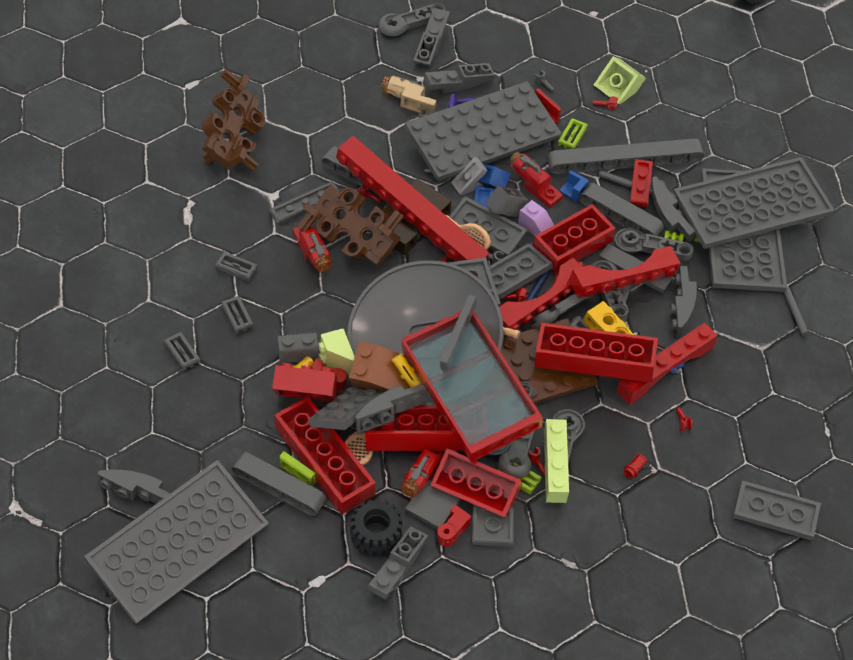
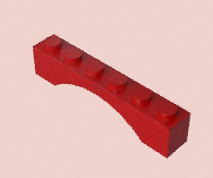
(593, 280)
(519, 313)
(688, 347)

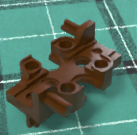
(249, 119)
(326, 212)

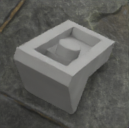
(469, 177)

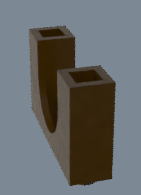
(408, 236)

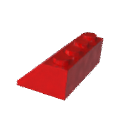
(476, 483)

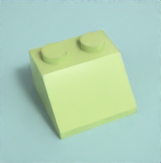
(619, 80)
(336, 351)

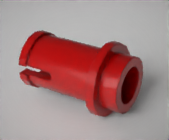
(631, 470)

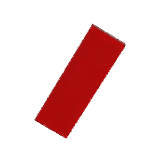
(641, 183)

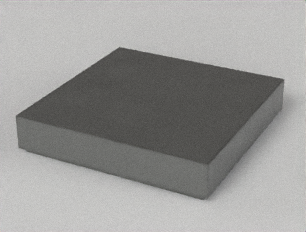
(432, 506)
(492, 529)

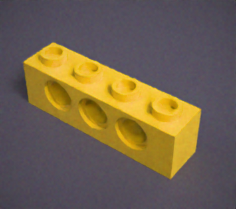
(604, 319)

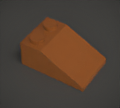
(375, 368)

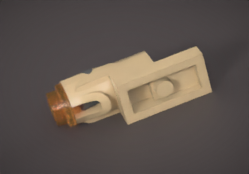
(410, 93)

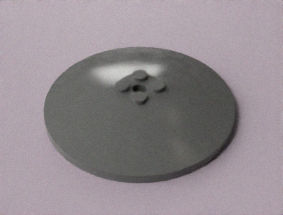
(419, 297)

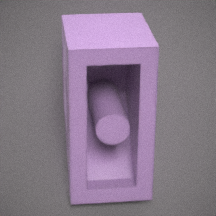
(534, 218)

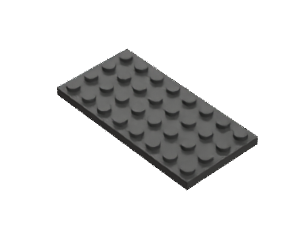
(482, 129)
(753, 202)
(747, 262)
(176, 541)

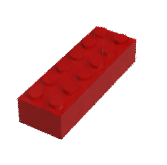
(596, 352)
(413, 431)
(327, 455)

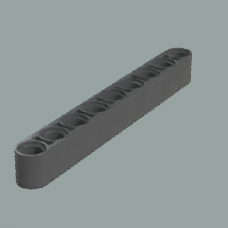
(624, 156)

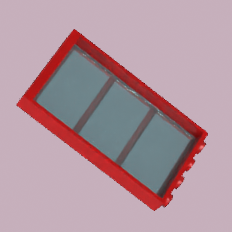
(479, 391)

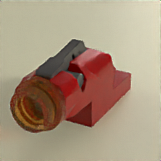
(536, 179)
(313, 248)
(421, 472)

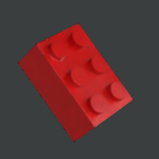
(305, 382)

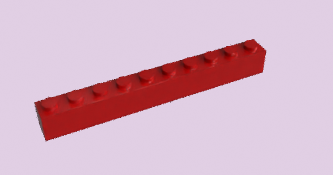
(408, 202)

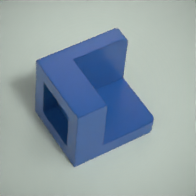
(495, 176)
(574, 186)

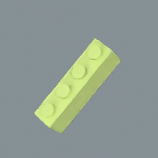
(556, 461)

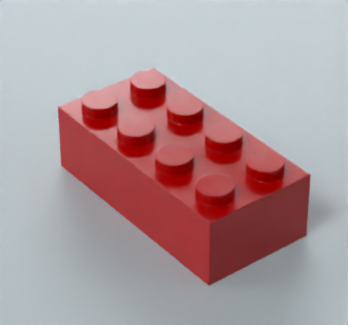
(575, 237)

